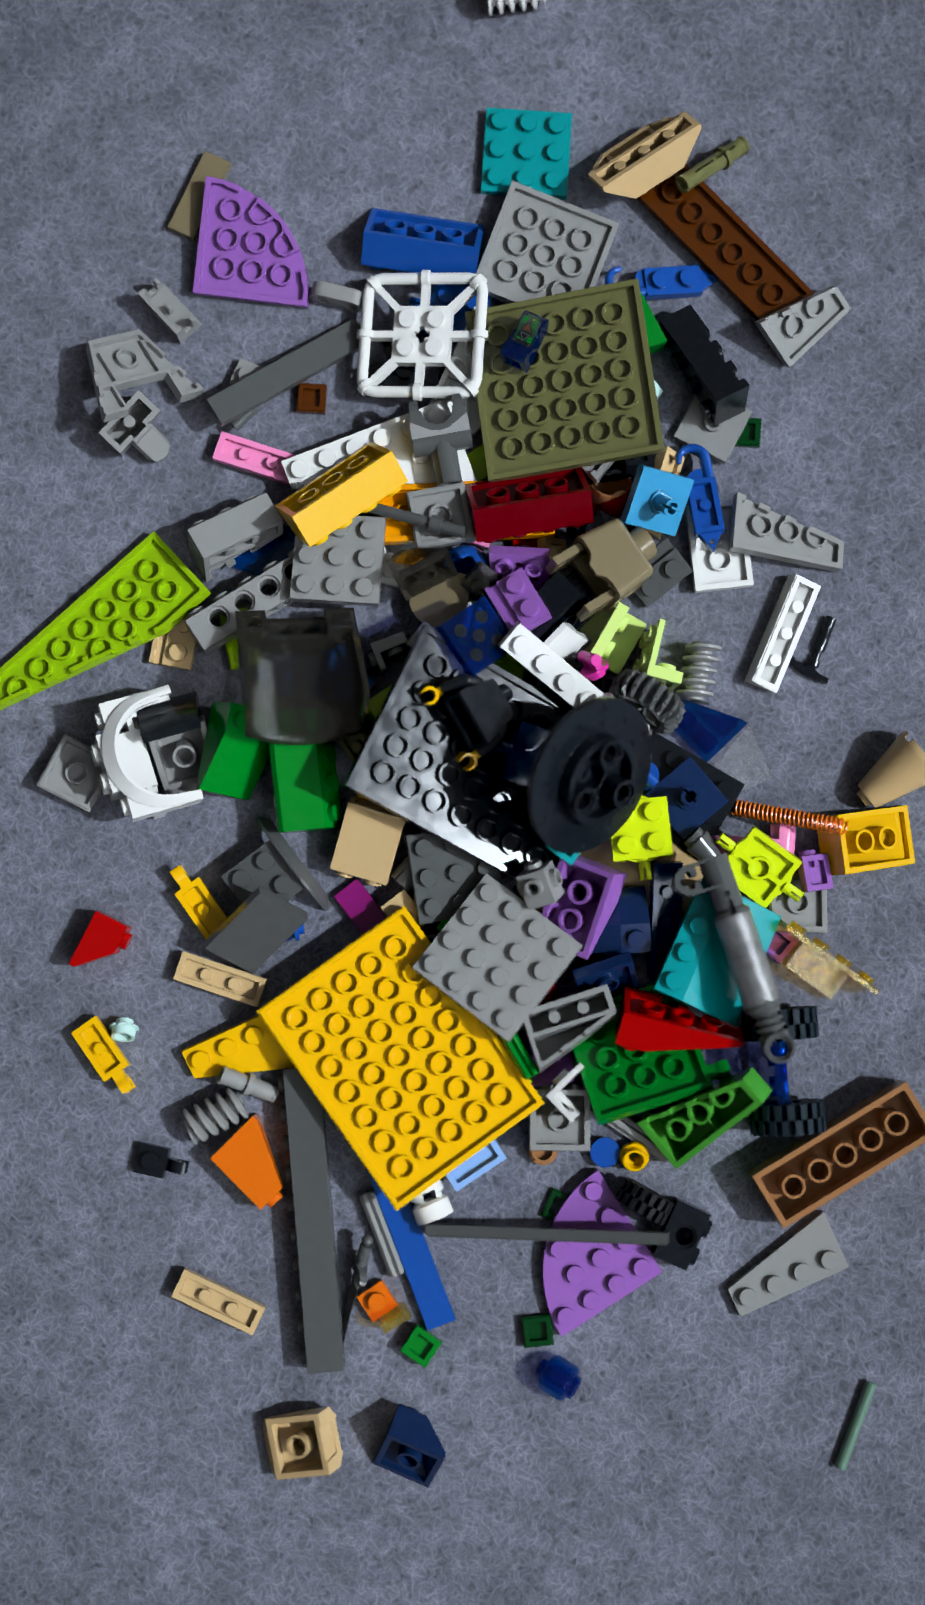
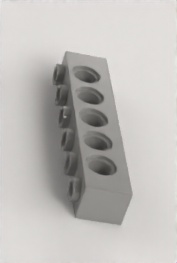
(212, 637)

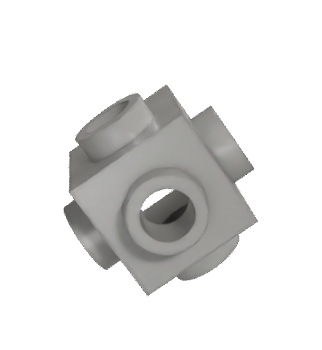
(540, 883)

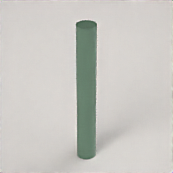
(855, 1425)

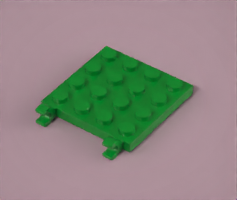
(637, 1081)

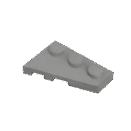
(803, 323)

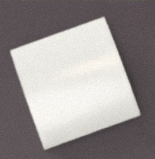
(567, 642)

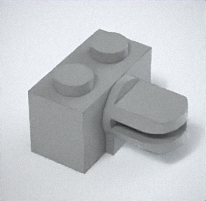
(137, 430)

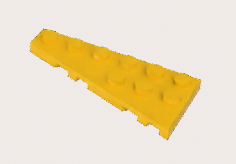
(242, 1048)

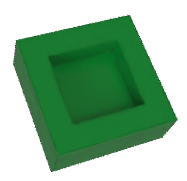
(421, 1345)

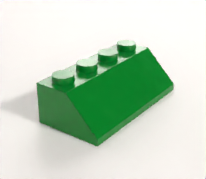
(306, 787)

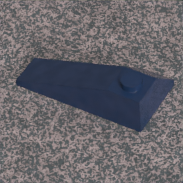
(628, 925)

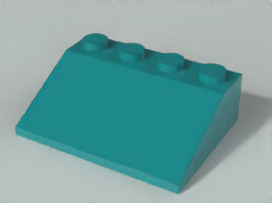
(697, 965)

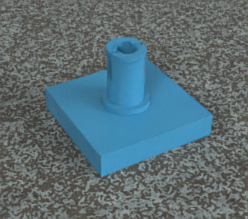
(657, 500)

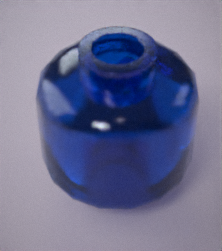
(558, 1377)

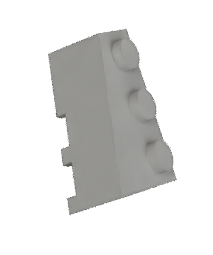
(232, 533)
(567, 1022)

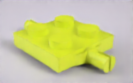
(644, 835)
(761, 866)

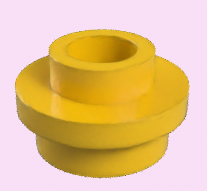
(634, 1163)

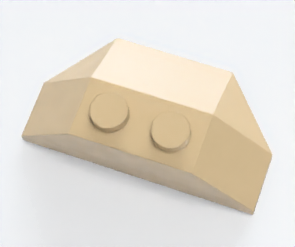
(646, 156)

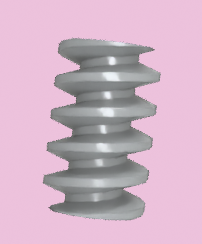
(697, 671)
(215, 1115)

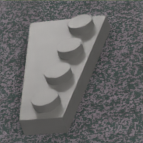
(769, 535)
(797, 1263)

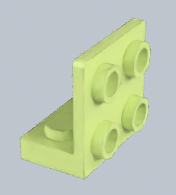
(650, 645)

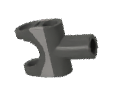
(441, 440)

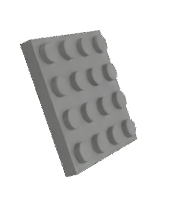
(543, 247)
(497, 957)

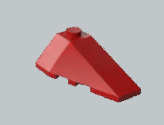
(654, 1026)

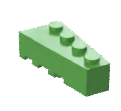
(696, 1121)

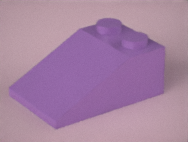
(588, 900)

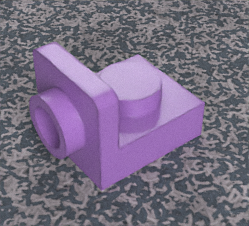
(814, 871)

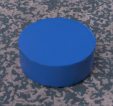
(604, 1151)

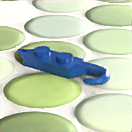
(669, 281)
(704, 498)

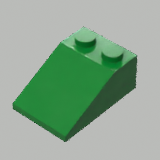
(229, 758)

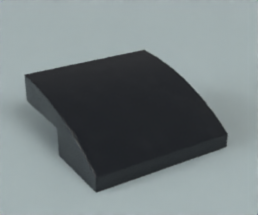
(170, 717)

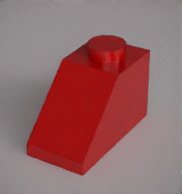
(102, 939)

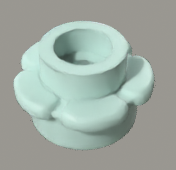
(123, 1029)

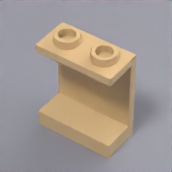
(367, 842)

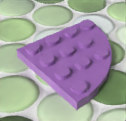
(247, 250)
(590, 1277)

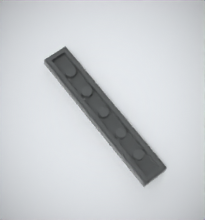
(285, 373)

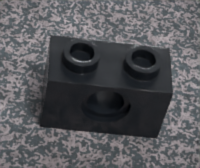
(683, 1215)

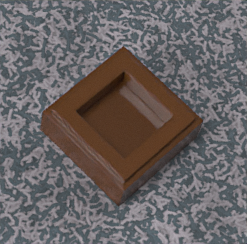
(311, 398)

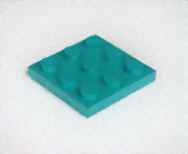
(526, 149)

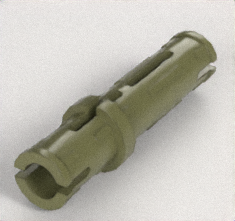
(720, 160)

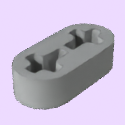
(337, 296)

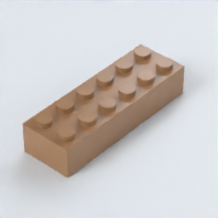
(843, 1156)

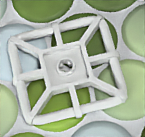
(411, 320)

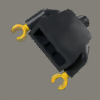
(478, 711)

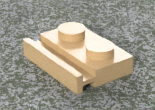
(174, 648)

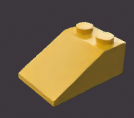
(871, 841)

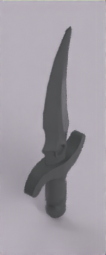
(359, 1277)

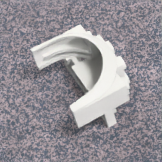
(126, 761)

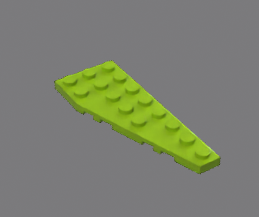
(122, 610)

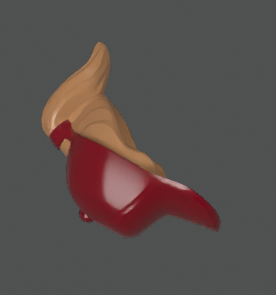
(611, 496)

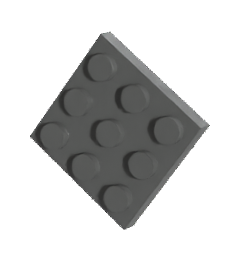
(441, 876)

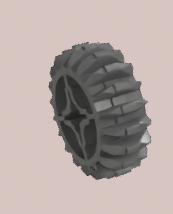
(651, 697)

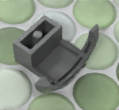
(274, 869)

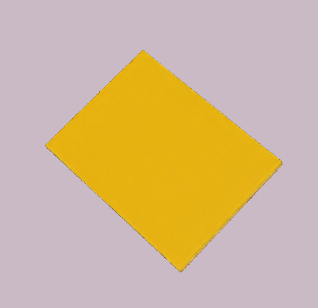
(398, 1060)

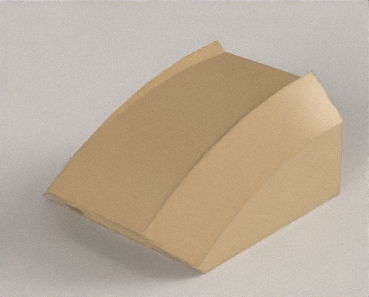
(303, 1443)

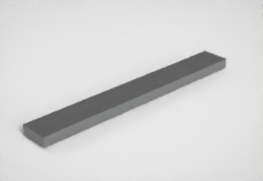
(543, 1233)

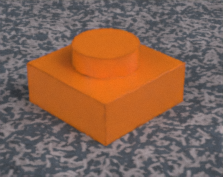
(377, 1300)

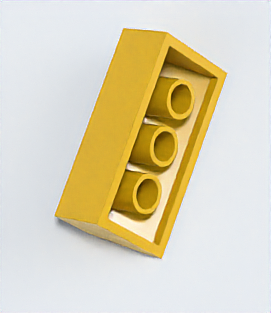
(342, 494)

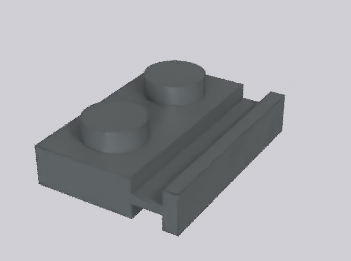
(668, 571)

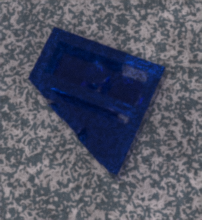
(707, 729)

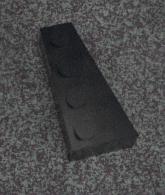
(704, 366)

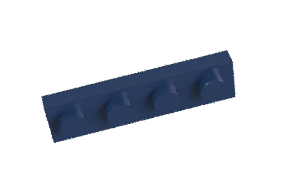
(663, 912)

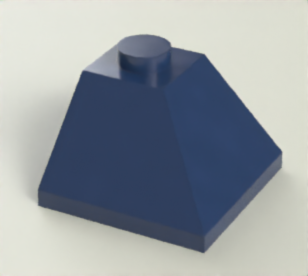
(411, 1447)

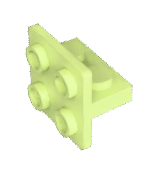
(613, 635)

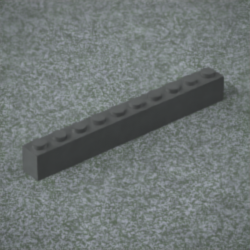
(313, 1226)

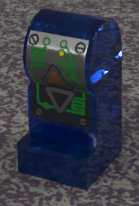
(525, 341)

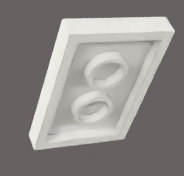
(719, 568)

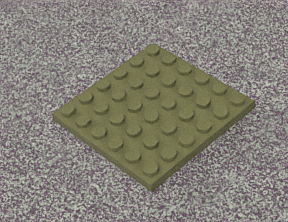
(585, 392)

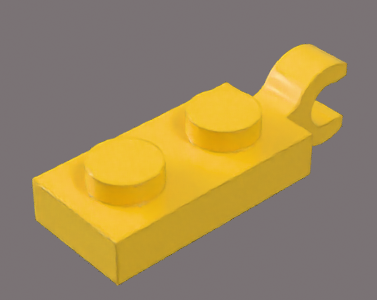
(198, 902)
(103, 1053)

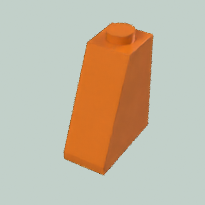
(251, 1164)

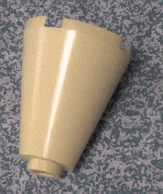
(895, 773)

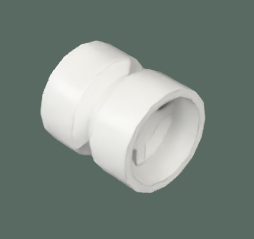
(431, 1208)

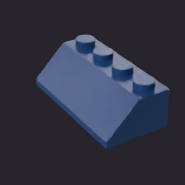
(420, 243)

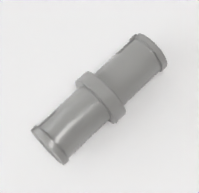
(248, 1084)

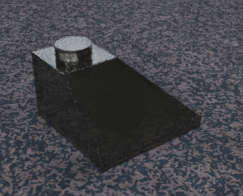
(421, 569)

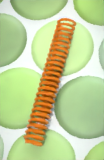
(785, 814)

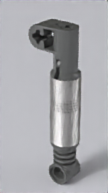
(743, 949)

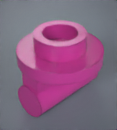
(593, 665)

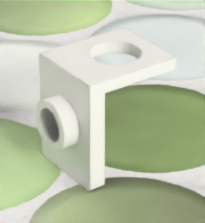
(558, 1097)

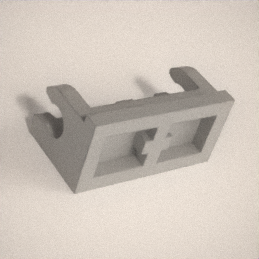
(169, 311)

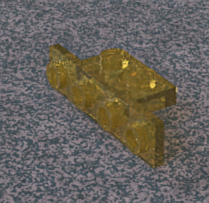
(819, 968)

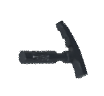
(819, 647)

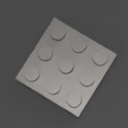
(343, 567)

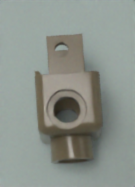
(609, 563)

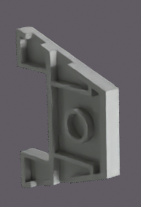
(128, 362)

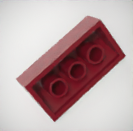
(529, 505)

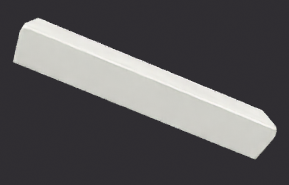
(782, 633)

